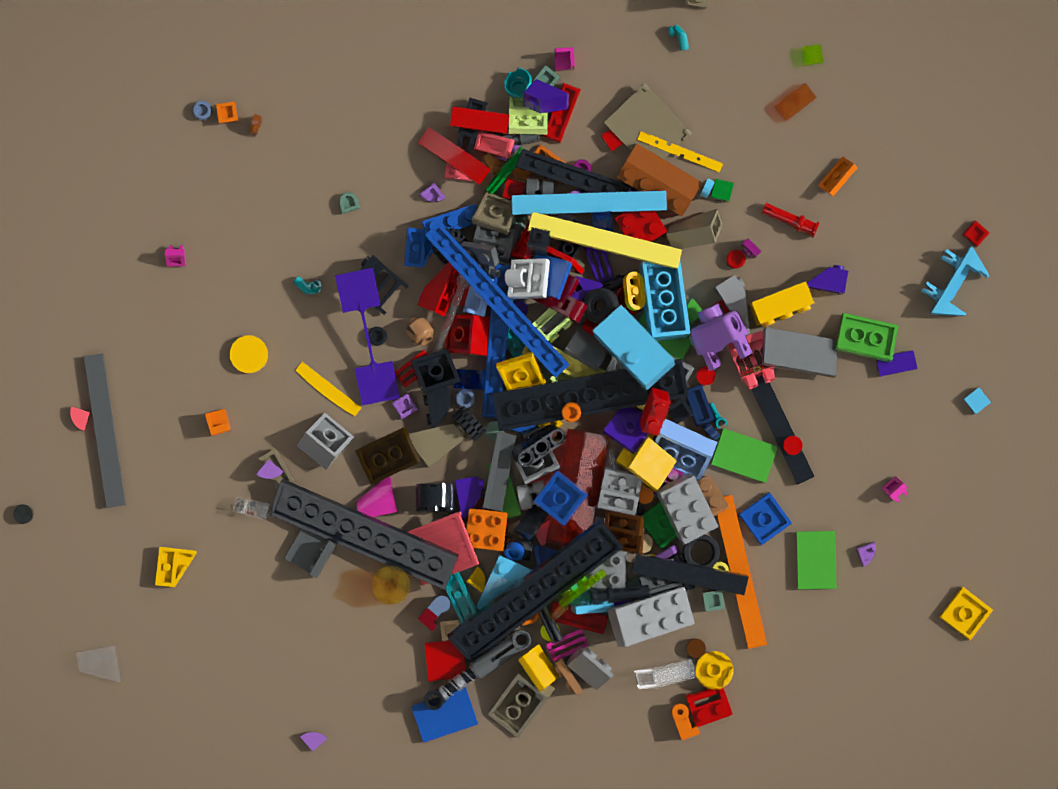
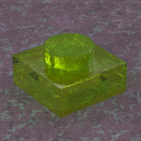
(812, 55)

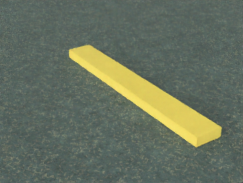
(607, 241)

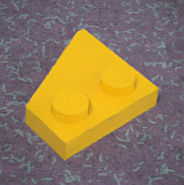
(172, 565)

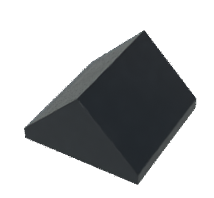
(435, 371)

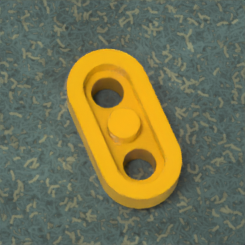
(634, 291)

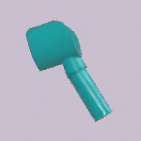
(717, 416)

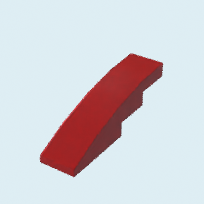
(454, 156)

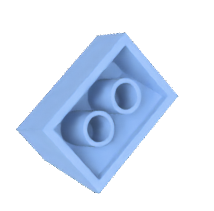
(687, 447)

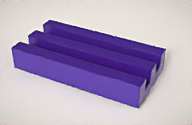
(604, 278)

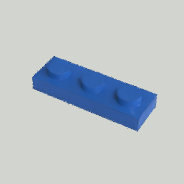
(456, 219)

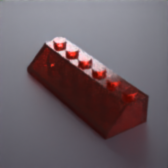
(584, 466)

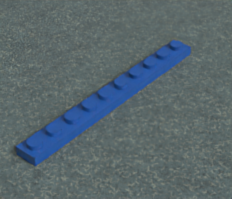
(497, 300)

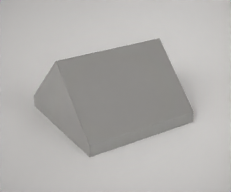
(539, 468)

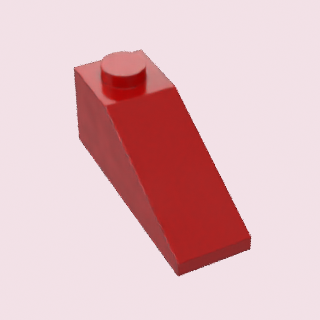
(439, 291)

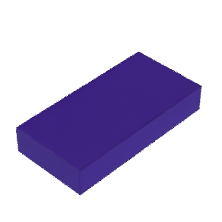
(900, 363)

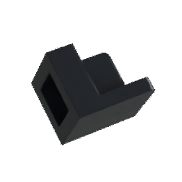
(679, 411)

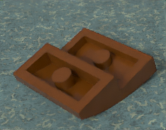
(627, 529)

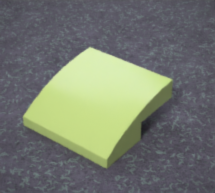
(525, 120)

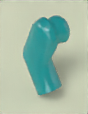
(681, 35)
(308, 288)

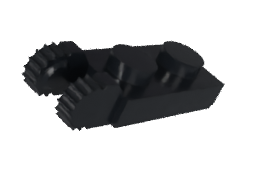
(476, 105)

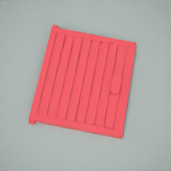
(452, 535)

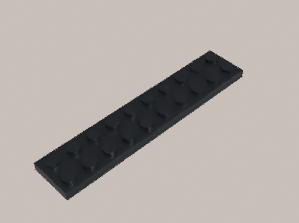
(592, 393)
(363, 534)
(535, 591)

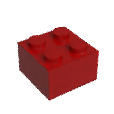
(641, 225)

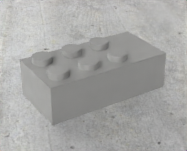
(650, 616)

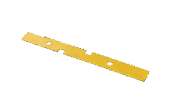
(677, 150)

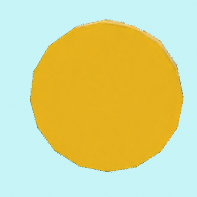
(248, 354)
(714, 670)

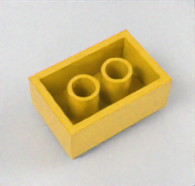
(781, 305)

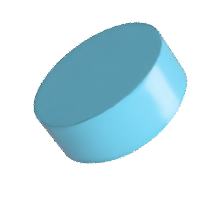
(707, 188)

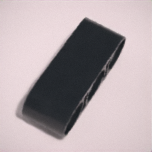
(547, 445)

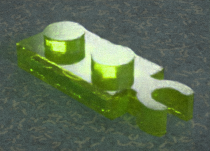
(583, 585)

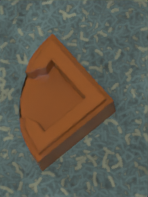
(255, 125)

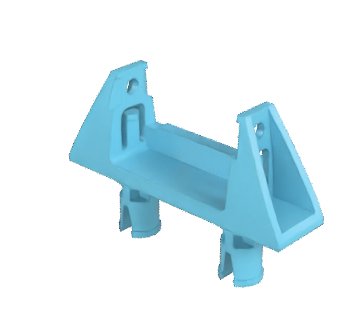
(962, 265)

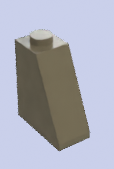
(695, 231)
(437, 442)

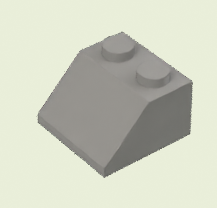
(325, 441)

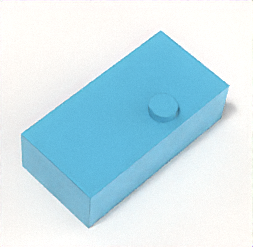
(665, 302)
(633, 347)

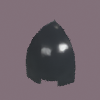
(527, 546)

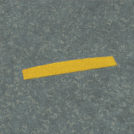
(328, 389)

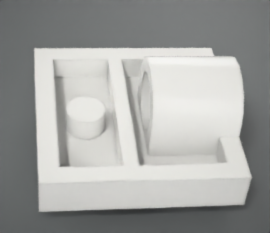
(527, 278)

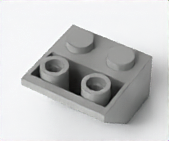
(588, 668)

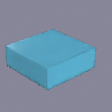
(977, 400)

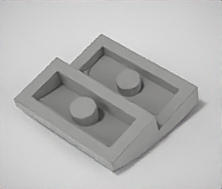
(619, 491)

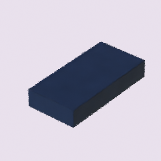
(699, 406)

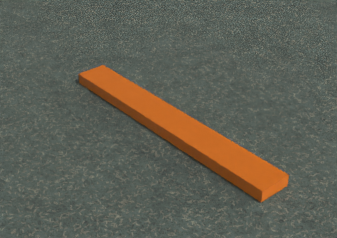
(738, 563)

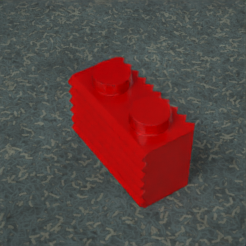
(655, 411)

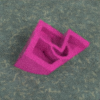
(378, 500)

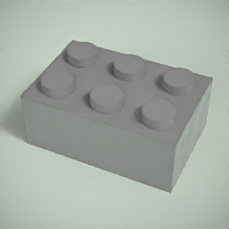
(686, 508)

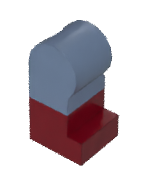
(439, 605)

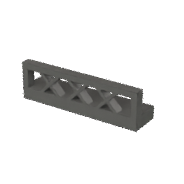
(499, 471)

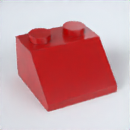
(468, 335)

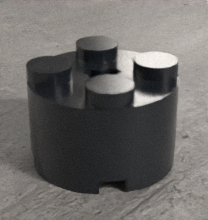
(434, 497)

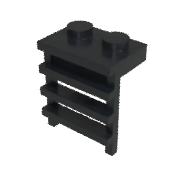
(378, 267)

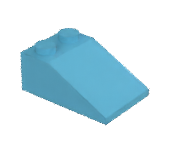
(502, 577)

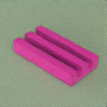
(581, 638)

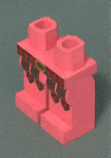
(751, 366)

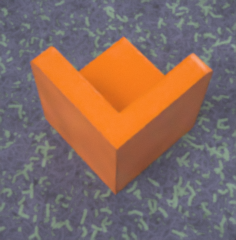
(218, 422)

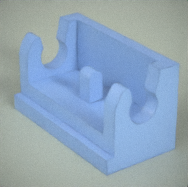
(475, 303)

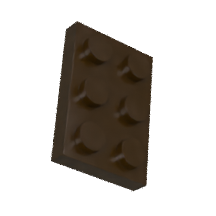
(387, 455)

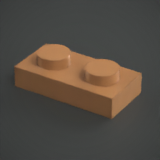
(712, 495)
(563, 670)

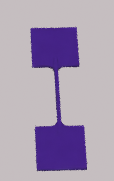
(357, 293)

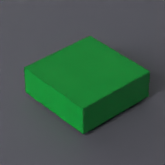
(722, 190)

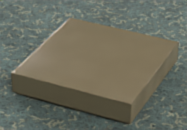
(494, 213)

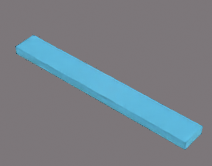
(589, 202)

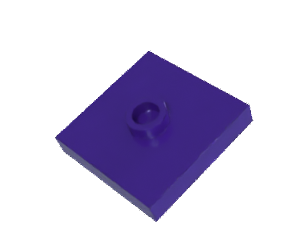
(626, 429)

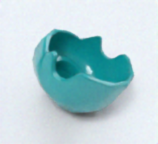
(517, 82)

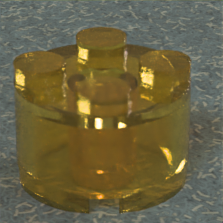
(396, 594)

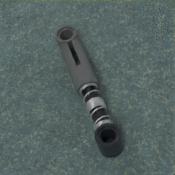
(479, 668)

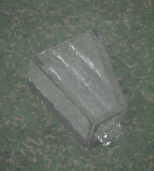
(665, 674)

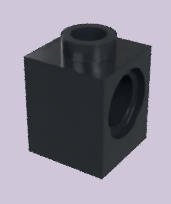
(538, 241)

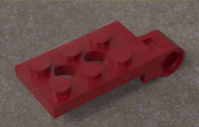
(566, 304)

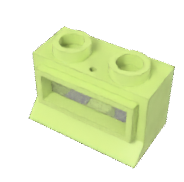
(551, 323)

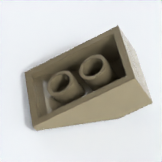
(519, 703)

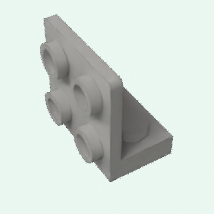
(616, 571)

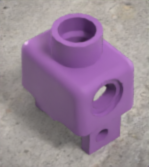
(717, 332)

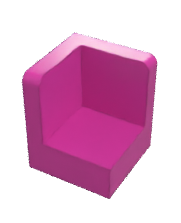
(564, 59)

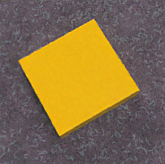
(520, 372)
(651, 464)
(965, 613)
(538, 667)

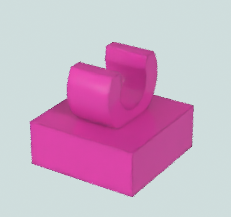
(175, 257)
(895, 488)

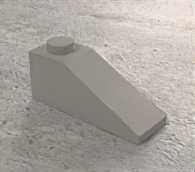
(734, 297)

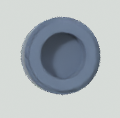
(202, 110)
(465, 398)

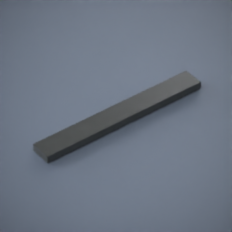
(104, 430)

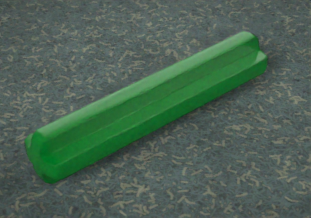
(503, 173)

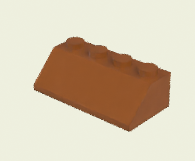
(652, 173)

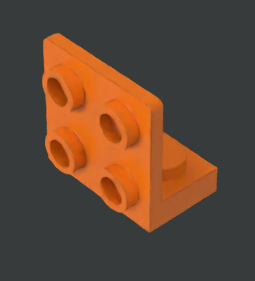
(487, 529)

